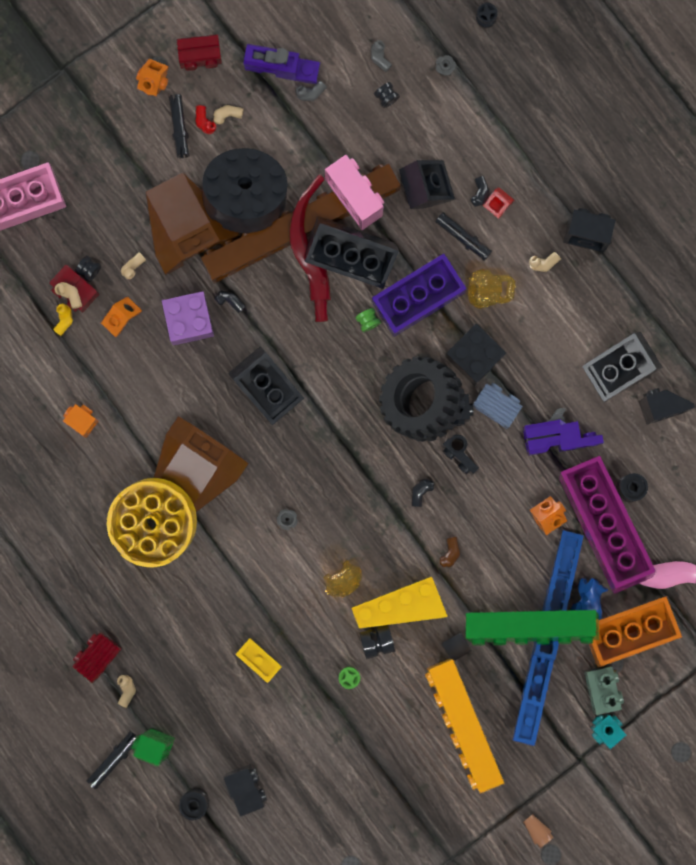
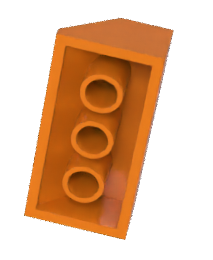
(634, 632)

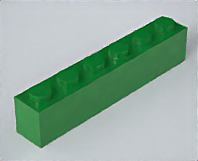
(532, 626)

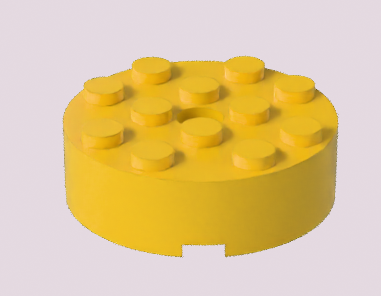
(167, 506)

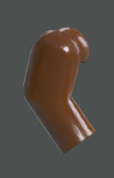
(452, 554)

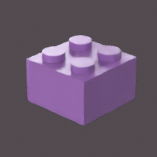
(187, 318)

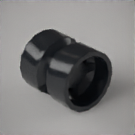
(632, 487)
(377, 642)
(194, 804)

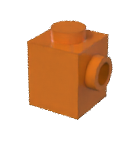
(80, 419)

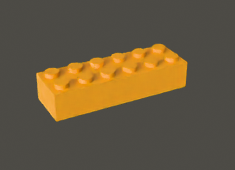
(465, 726)

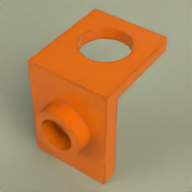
(118, 316)

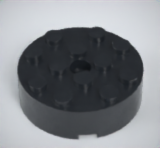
(244, 190)

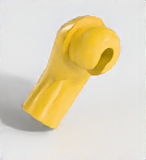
(65, 317)

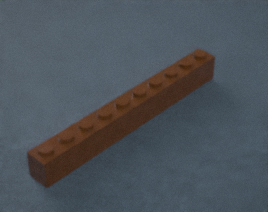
(259, 245)

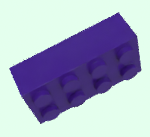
(418, 295)

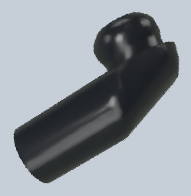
(482, 193)
(231, 298)
(419, 490)

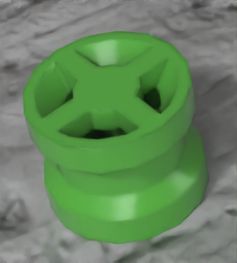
(368, 320)
(351, 677)

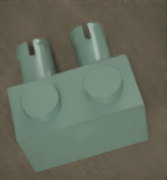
(603, 690)

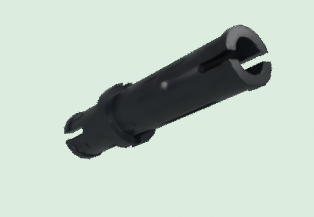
(180, 135)
(444, 221)
(119, 752)

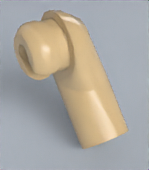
(226, 111)
(544, 265)
(128, 269)

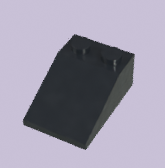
(622, 366)
(266, 385)

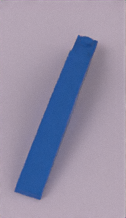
(544, 655)

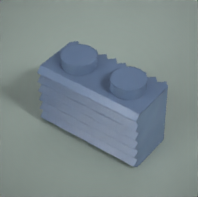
(497, 405)

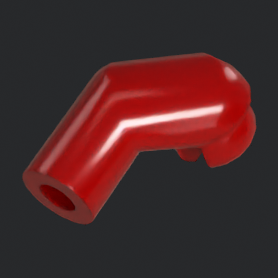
(202, 122)

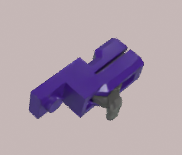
(281, 63)
(558, 433)

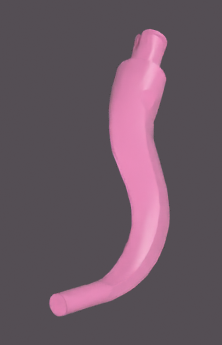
(672, 574)

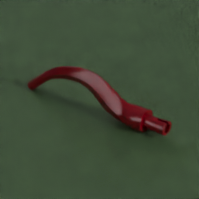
(317, 276)

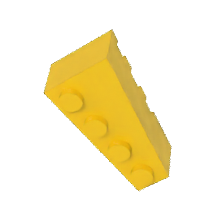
(407, 604)

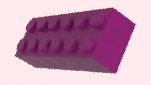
(607, 525)

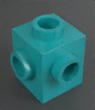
(614, 734)

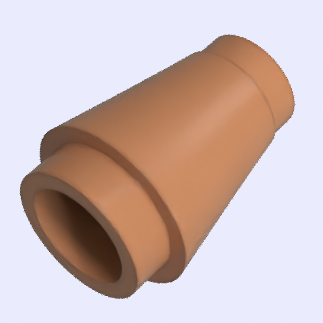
(538, 831)

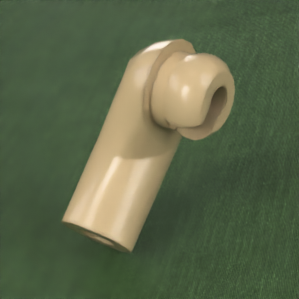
(69, 291)
(128, 689)

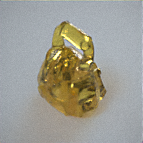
(486, 289)
(344, 580)

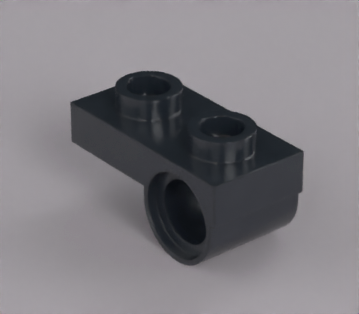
(466, 465)

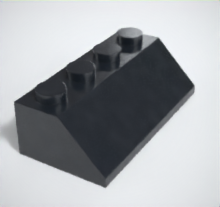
(350, 252)

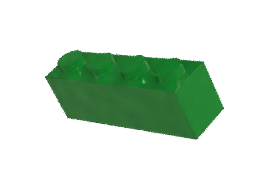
(153, 746)

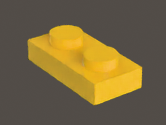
(258, 660)

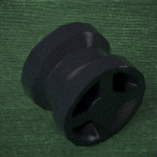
(490, 12)
(386, 95)
(88, 268)

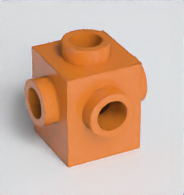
(152, 77)
(549, 515)

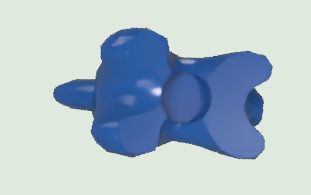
(590, 596)

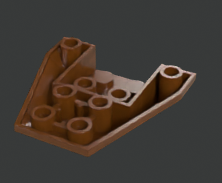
(181, 223)
(197, 463)

